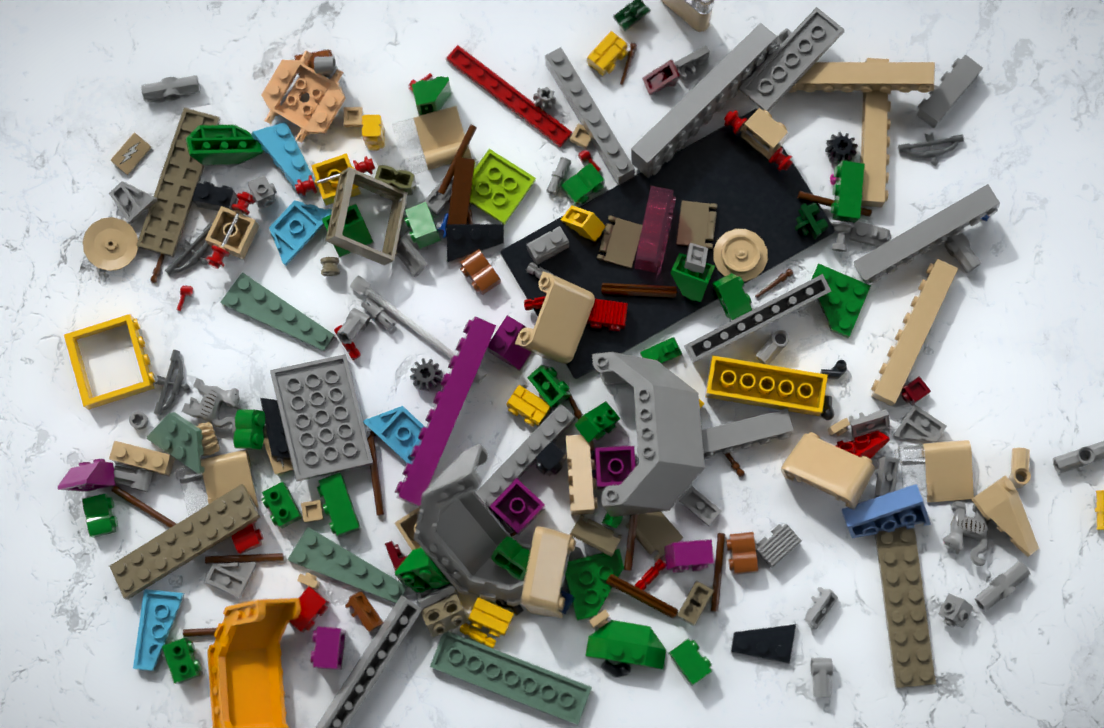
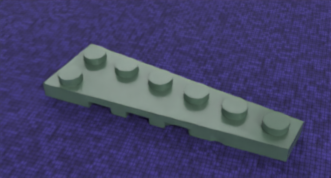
(264, 306)
(334, 561)

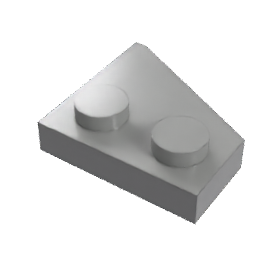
(131, 200)
(920, 426)
(231, 576)

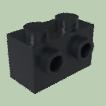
(213, 197)
(550, 459)

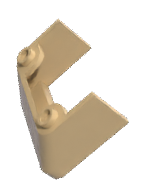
(545, 572)

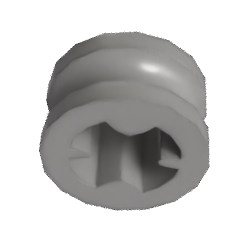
(144, 422)

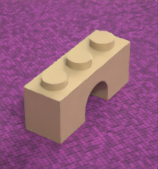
(141, 457)

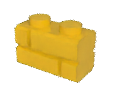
(607, 53)
(373, 132)
(528, 406)
(490, 616)

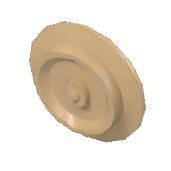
(110, 244)
(740, 253)

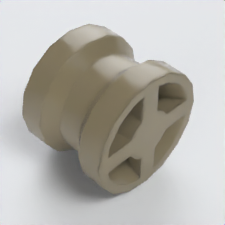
(330, 266)

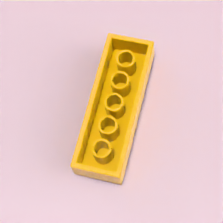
(766, 386)

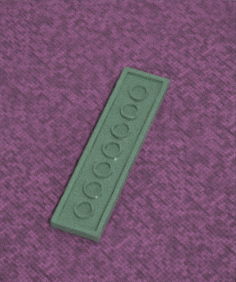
(511, 677)

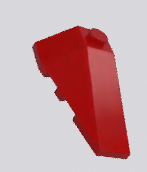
(865, 445)

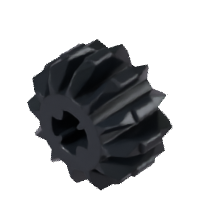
(843, 141)

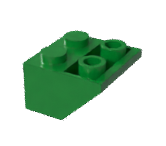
(431, 94)
(353, 228)
(420, 572)

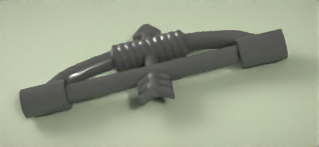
(930, 142)
(189, 248)
(166, 382)

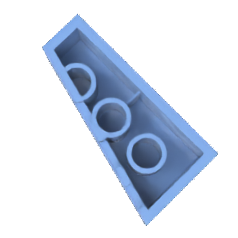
(887, 512)

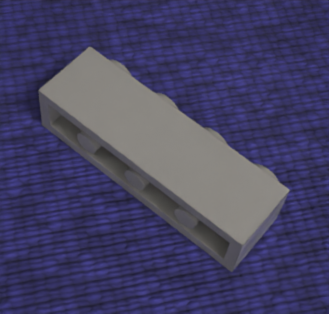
(949, 91)

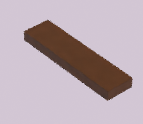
(461, 190)

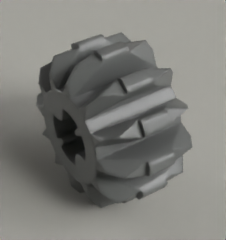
(433, 371)

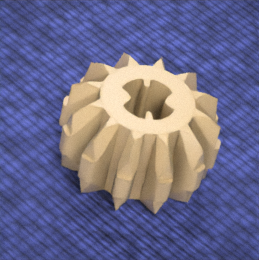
(209, 441)

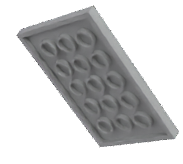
(321, 417)

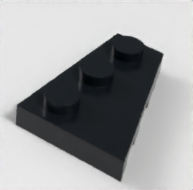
(468, 238)
(275, 429)
(765, 643)

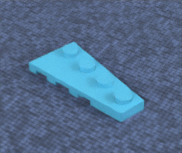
(283, 149)
(155, 623)

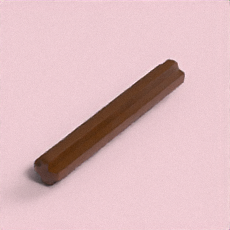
(639, 290)
(642, 596)

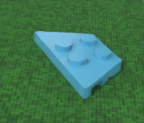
(296, 228)
(398, 430)

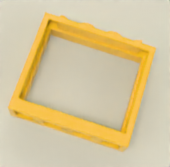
(79, 369)

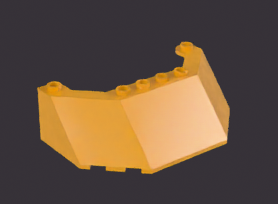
(248, 665)

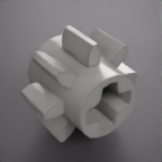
(544, 98)

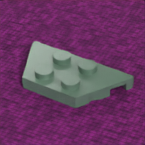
(179, 440)

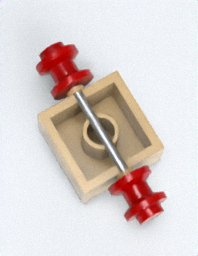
(762, 134)
(232, 231)

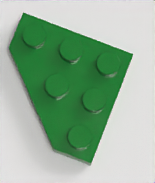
(843, 302)
(588, 580)

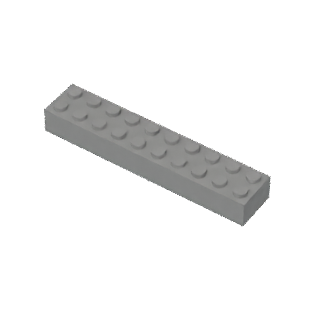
(702, 101)

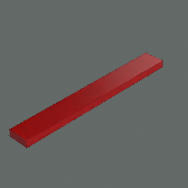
(509, 96)

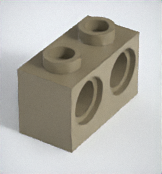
(695, 603)
(444, 615)

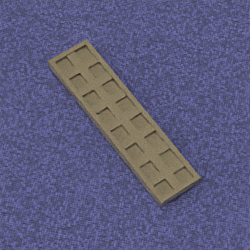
(174, 189)
(184, 541)
(905, 608)

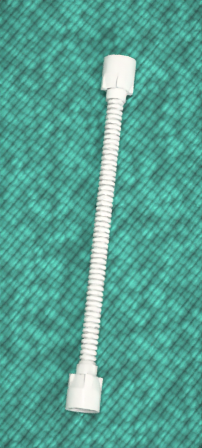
(362, 287)

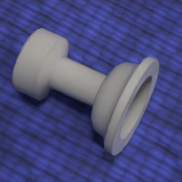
(841, 228)

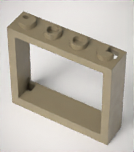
(339, 211)

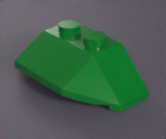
(222, 145)
(627, 644)

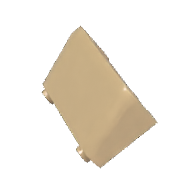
(559, 320)
(829, 469)

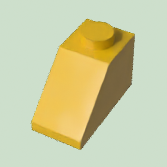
(583, 222)

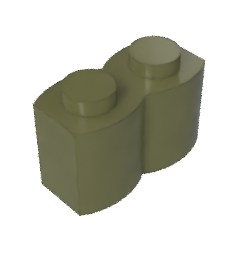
(400, 179)

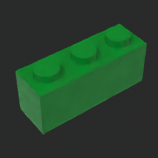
(848, 191)
(338, 505)

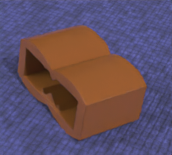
(480, 272)
(742, 553)

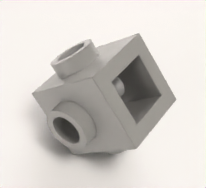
(262, 191)
(955, 611)

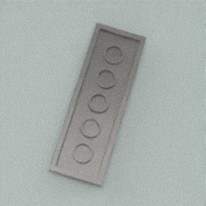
(792, 59)

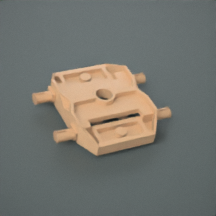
(324, 93)

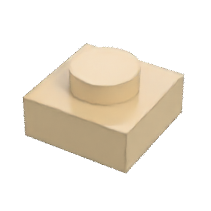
(352, 117)
(580, 137)
(839, 428)
(312, 511)
(309, 580)
(600, 619)

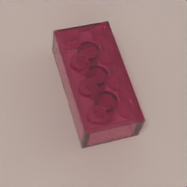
(653, 233)

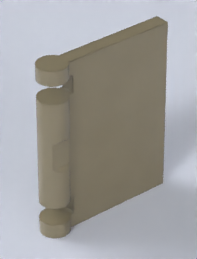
(696, 224)
(620, 242)
(655, 532)
(596, 535)

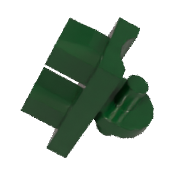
(631, 14)
(807, 214)

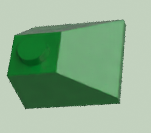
(691, 283)

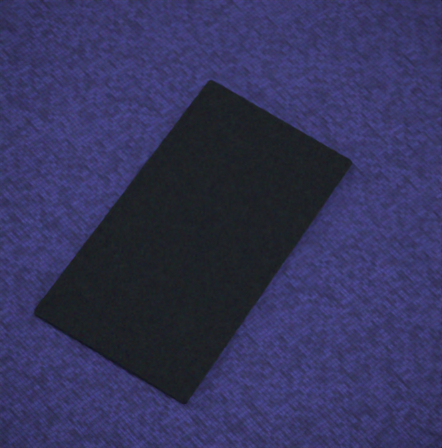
(711, 170)

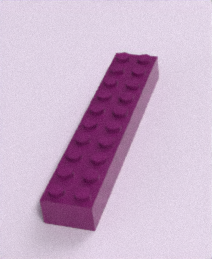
(446, 411)

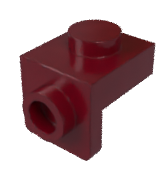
(914, 391)

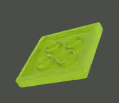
(499, 186)

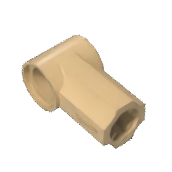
(1020, 465)

